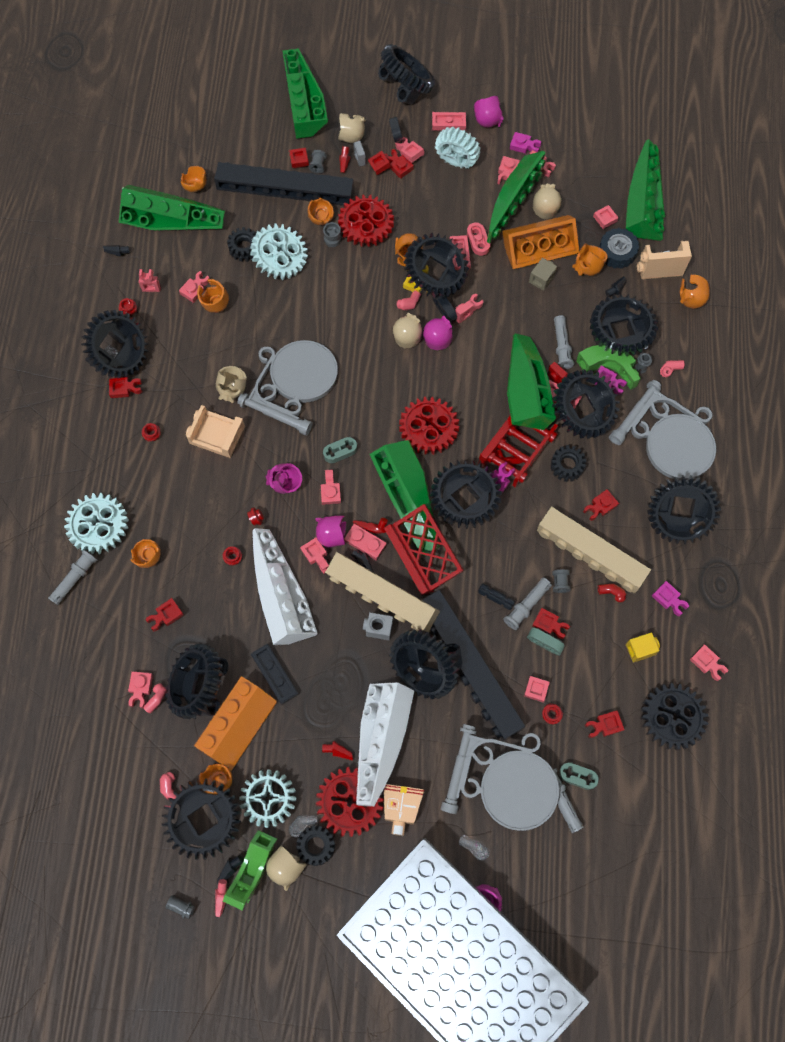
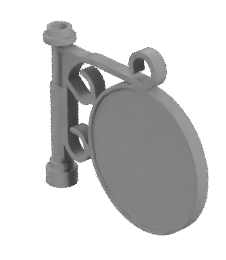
(298, 372)
(677, 441)
(516, 787)

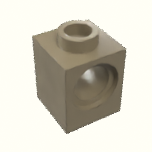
(543, 274)

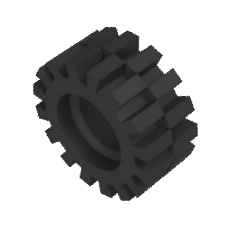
(237, 237)
(571, 453)
(306, 836)

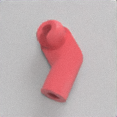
(409, 303)
(669, 366)
(155, 701)
(166, 785)

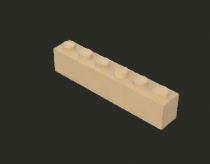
(593, 550)
(382, 592)

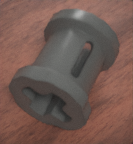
(318, 159)
(561, 581)

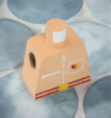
(401, 806)

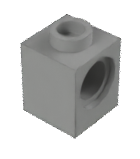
(383, 633)

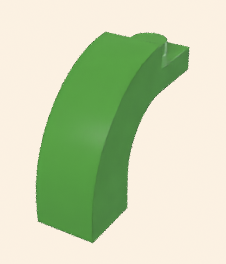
(596, 356)
(251, 871)

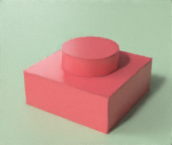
(605, 217)
(536, 689)

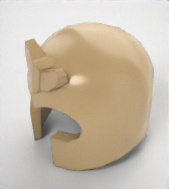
(351, 129)
(546, 201)
(407, 331)
(230, 383)
(284, 867)

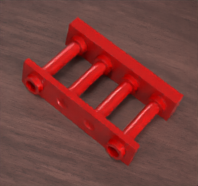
(499, 442)

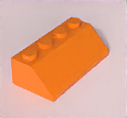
(541, 240)
(236, 723)

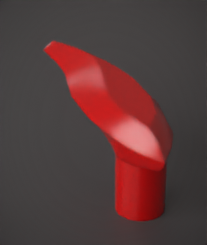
(510, 460)
(371, 527)

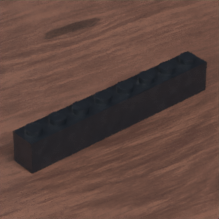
(283, 183)
(475, 672)

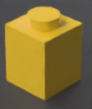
(643, 647)

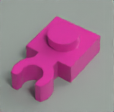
(522, 143)
(610, 376)
(502, 476)
(668, 596)

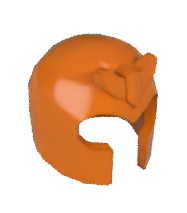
(402, 245)
(590, 260)
(697, 297)
(214, 298)

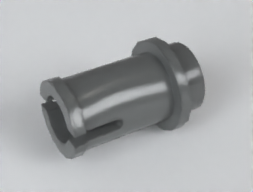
(644, 360)
(180, 907)

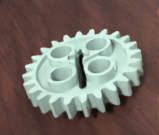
(288, 241)
(92, 539)

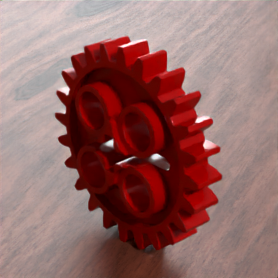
(366, 220)
(439, 413)
(345, 821)

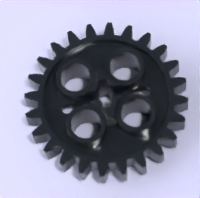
(667, 733)

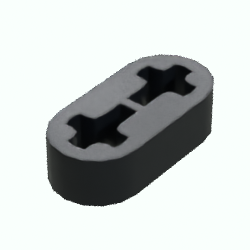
(395, 128)
(445, 308)

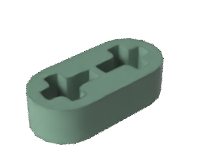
(340, 450)
(546, 641)
(580, 771)

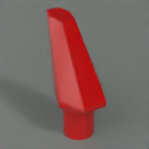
(344, 159)
(337, 750)

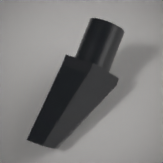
(116, 249)
(616, 287)
(362, 559)
(230, 867)

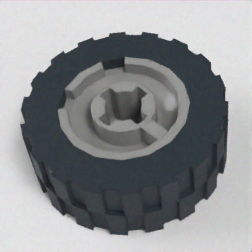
(626, 241)

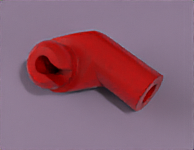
(612, 589)

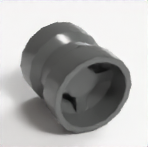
(332, 234)

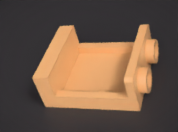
(664, 263)
(215, 432)

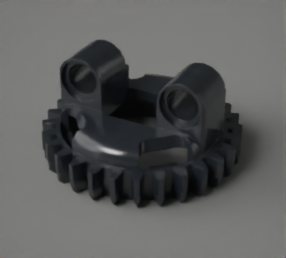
(412, 82)
(443, 253)
(640, 327)
(121, 330)
(598, 396)
(477, 485)
(703, 508)
(412, 650)
(184, 683)
(185, 833)

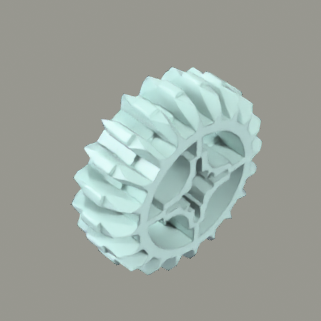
(457, 147)
(249, 798)

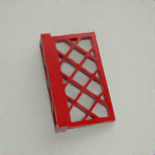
(409, 558)

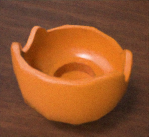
(194, 179)
(320, 211)
(145, 553)
(219, 773)

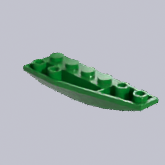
(304, 94)
(514, 191)
(645, 197)
(165, 211)
(529, 386)
(405, 485)

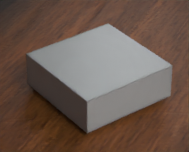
(359, 153)

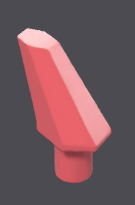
(219, 896)

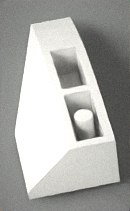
(279, 592)
(381, 737)

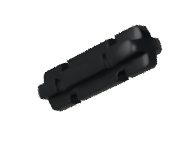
(496, 596)

